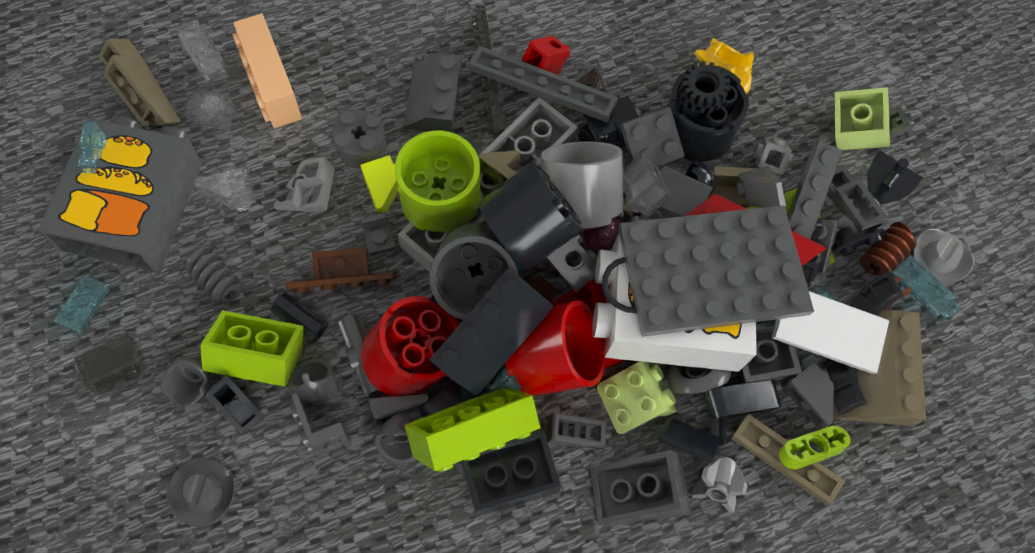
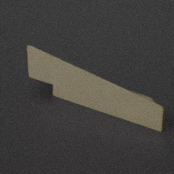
(136, 83)

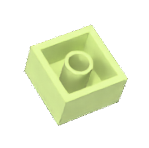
(862, 119)

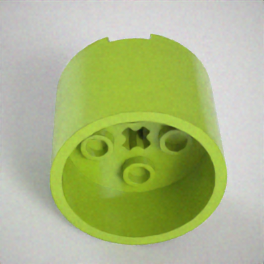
(438, 181)

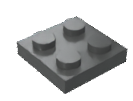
(653, 136)

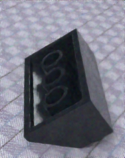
(491, 332)

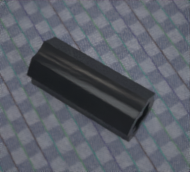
(294, 312)

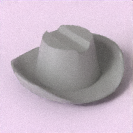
(943, 255)

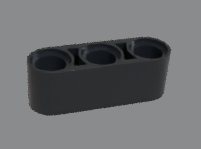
(742, 399)

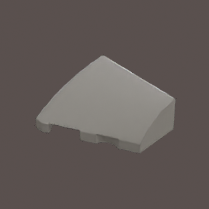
(312, 178)

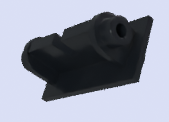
(848, 242)

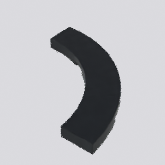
(871, 299)

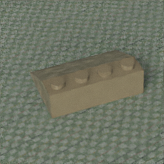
(897, 389)

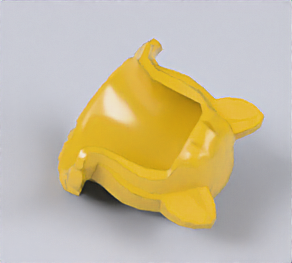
(729, 59)

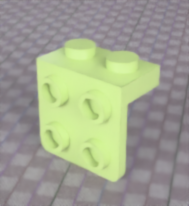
(636, 396)

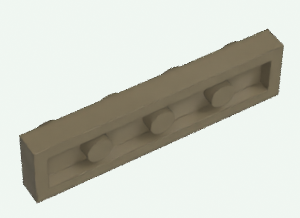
(766, 445)

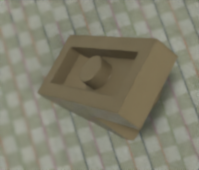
(499, 165)

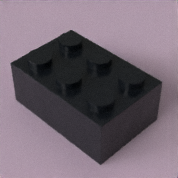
(511, 474)

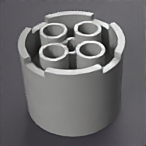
(588, 178)

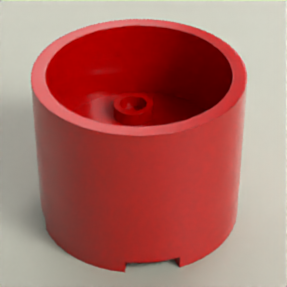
(401, 344)
(559, 352)

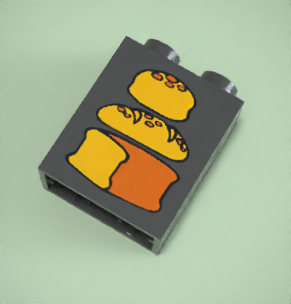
(130, 203)

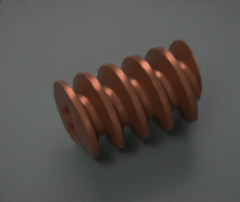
(890, 251)

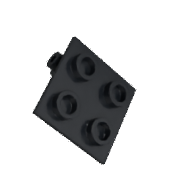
(610, 131)

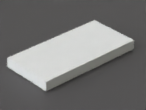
(836, 333)

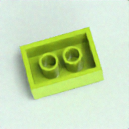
(252, 348)

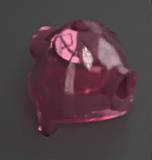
(601, 237)

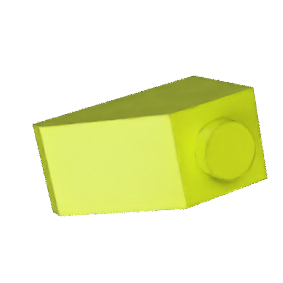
(381, 182)

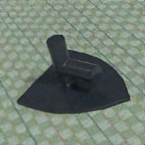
(890, 179)

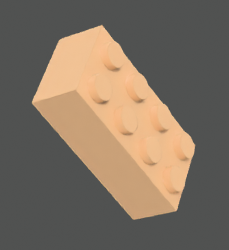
(266, 71)

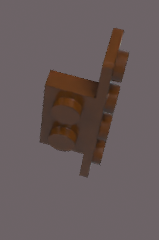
(340, 267)

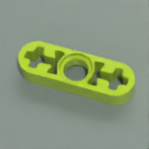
(808, 455)

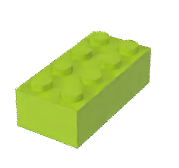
(472, 428)

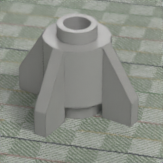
(721, 482)

